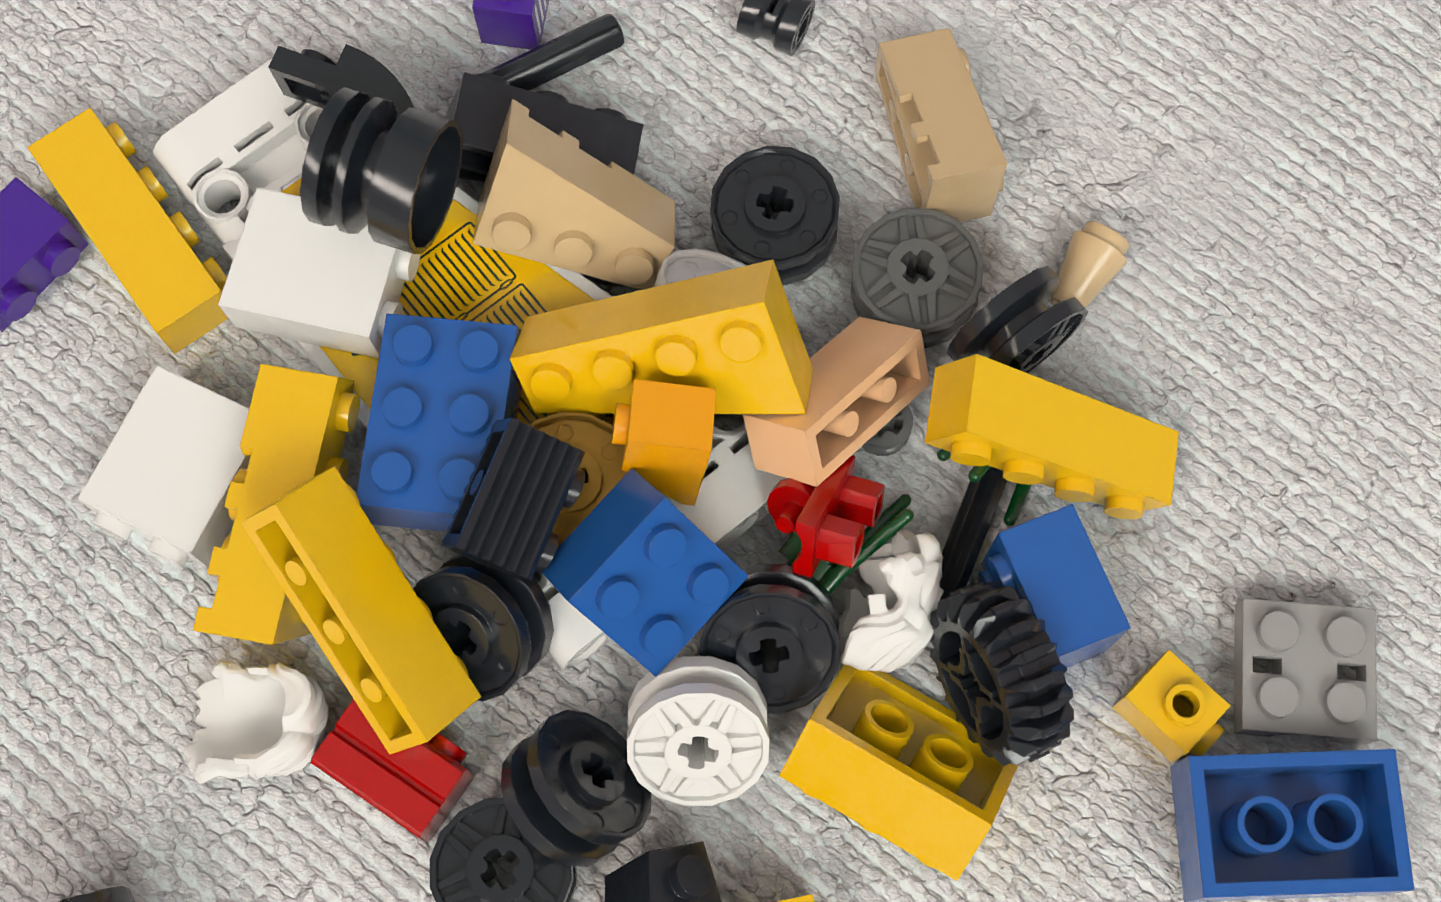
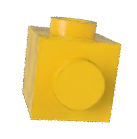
(1173, 708)

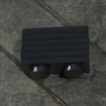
(516, 500)

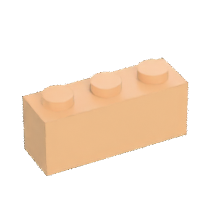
(854, 391)

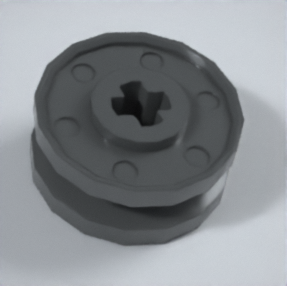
(914, 244)

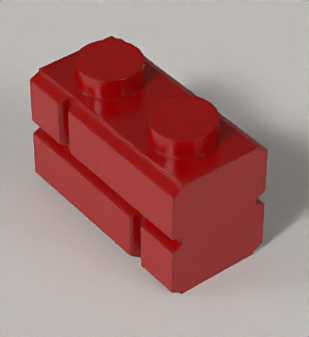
(408, 786)

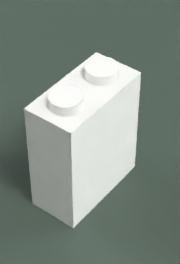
(312, 279)
(171, 469)

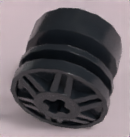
(381, 170)

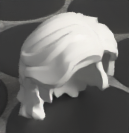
(894, 622)
(256, 722)

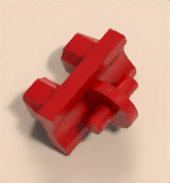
(828, 516)

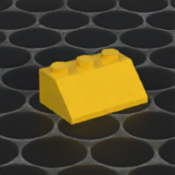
(899, 768)

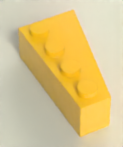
(703, 331)
(292, 435)

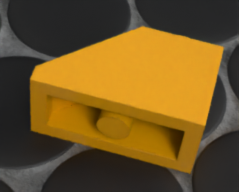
(667, 436)

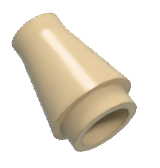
(1090, 262)

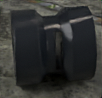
(778, 21)

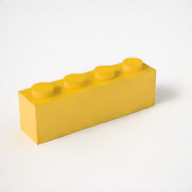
(131, 228)
(1051, 437)
(362, 611)

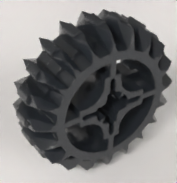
(1001, 673)

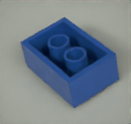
(431, 416)
(1290, 825)

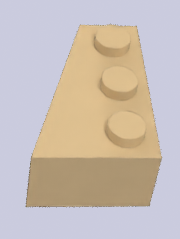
(940, 125)
(570, 209)

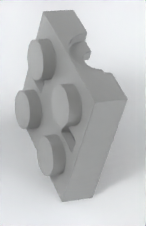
(1301, 680)

